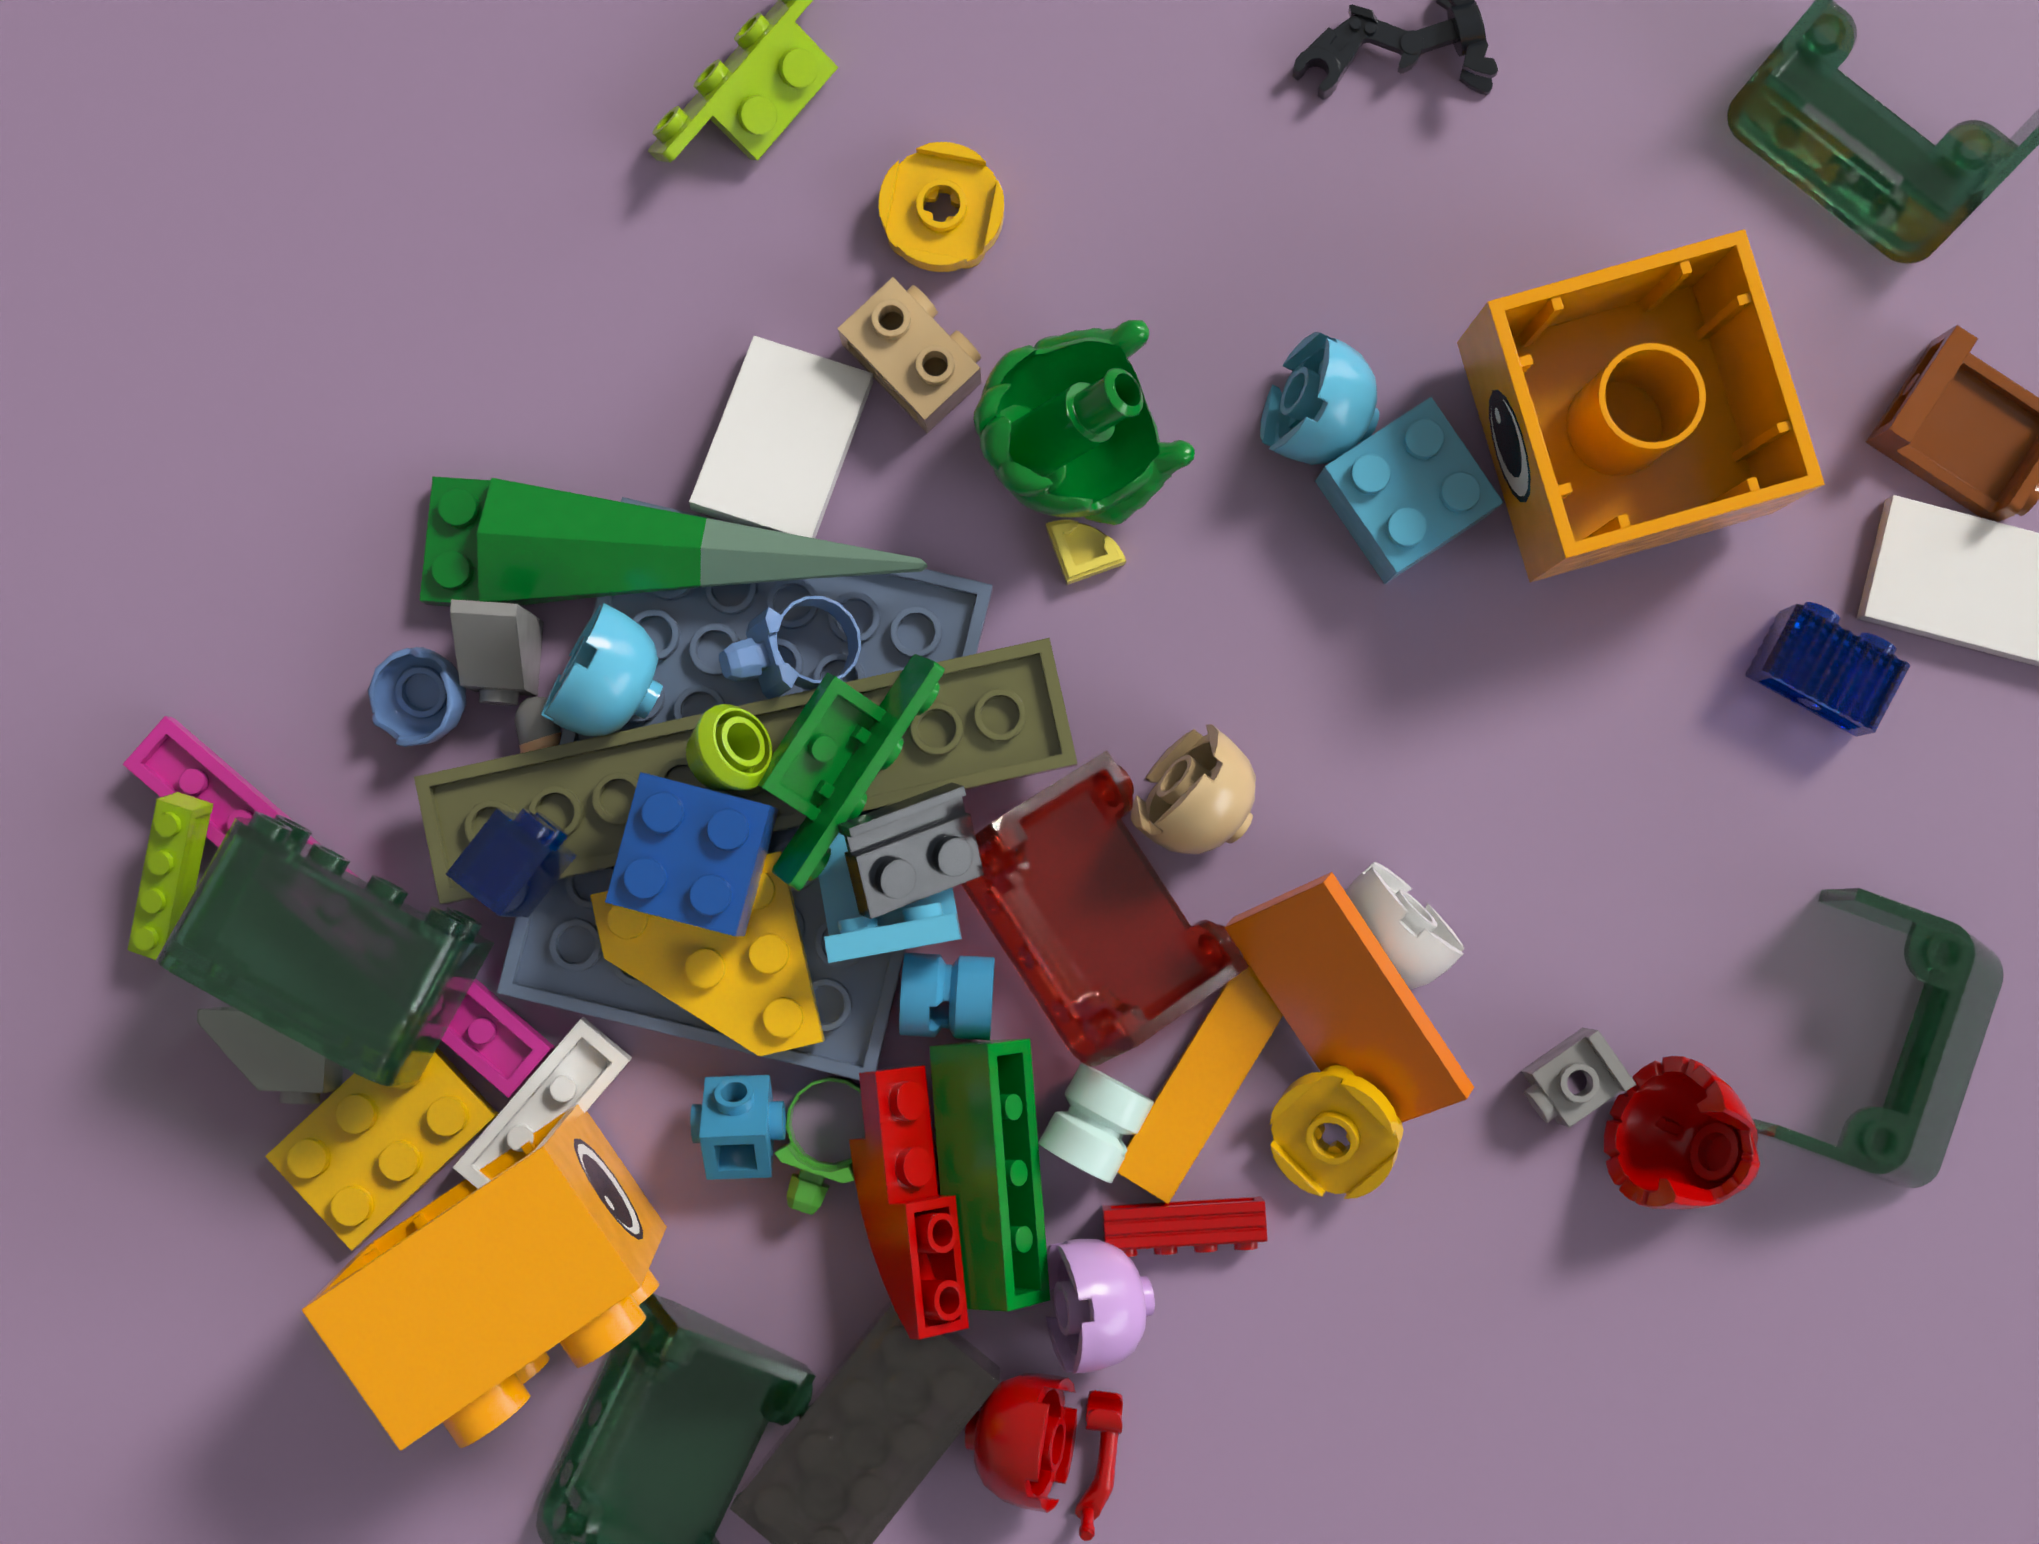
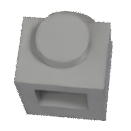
(1549, 1075)

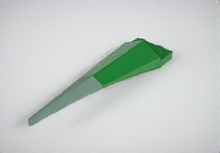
(555, 545)

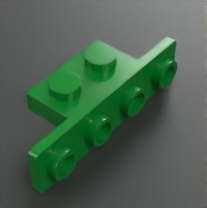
(835, 756)

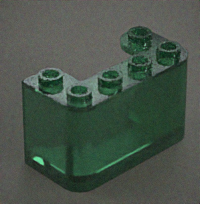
(324, 952)

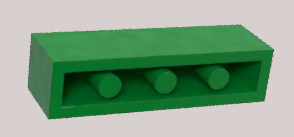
(993, 1168)

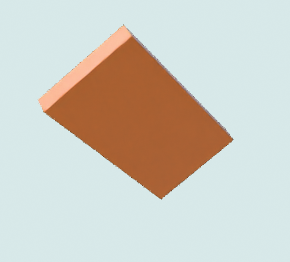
(1348, 996)

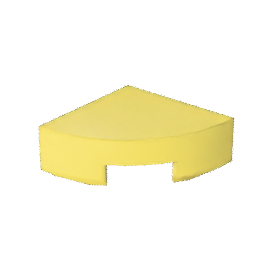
(1082, 550)

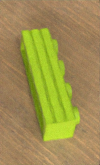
(168, 870)

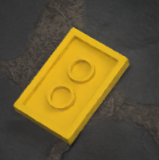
(380, 1145)

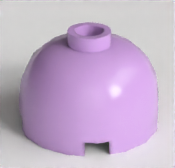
(1096, 1304)

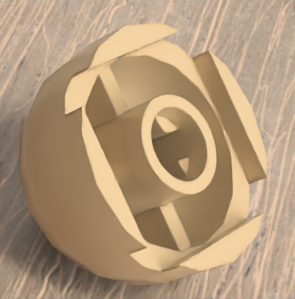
(1199, 794)

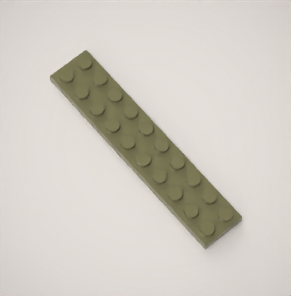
(990, 724)

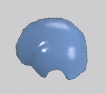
(416, 696)

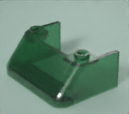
(1859, 153)
(1913, 1129)

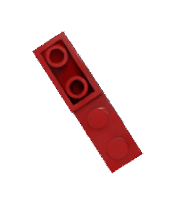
(904, 1217)

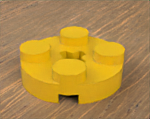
(920, 179)
(1343, 1100)

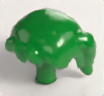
(1075, 427)

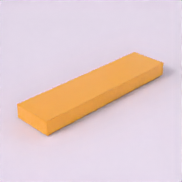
(1201, 1086)

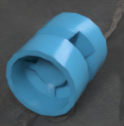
(946, 996)

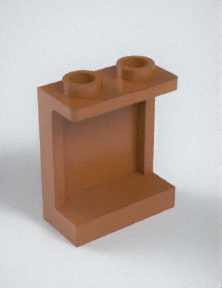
(1965, 430)

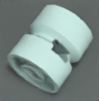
(1095, 1123)

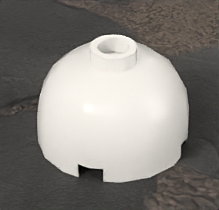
(1410, 935)

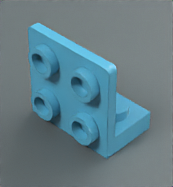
(856, 936)

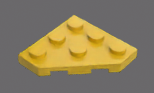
(741, 985)

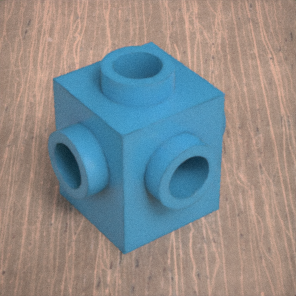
(738, 1126)

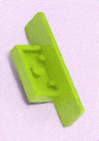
(755, 89)

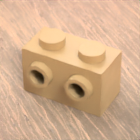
(912, 353)

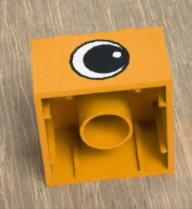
(1638, 405)
(486, 1280)

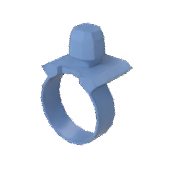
(760, 656)

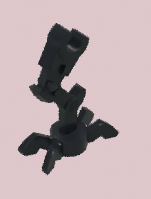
(1464, 29)

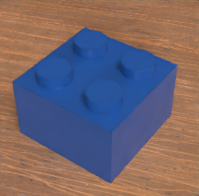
(692, 855)

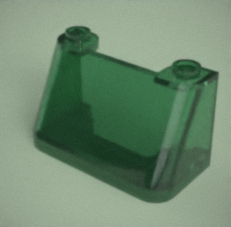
(669, 1432)

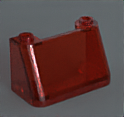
(1093, 917)

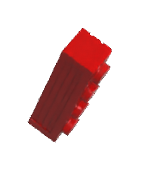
(1186, 1223)

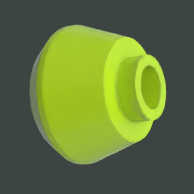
(729, 749)

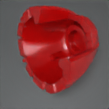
(1680, 1138)

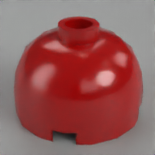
(1024, 1439)

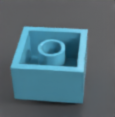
(1408, 490)

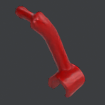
(1102, 1415)

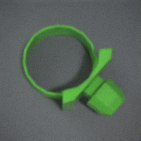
(808, 1188)

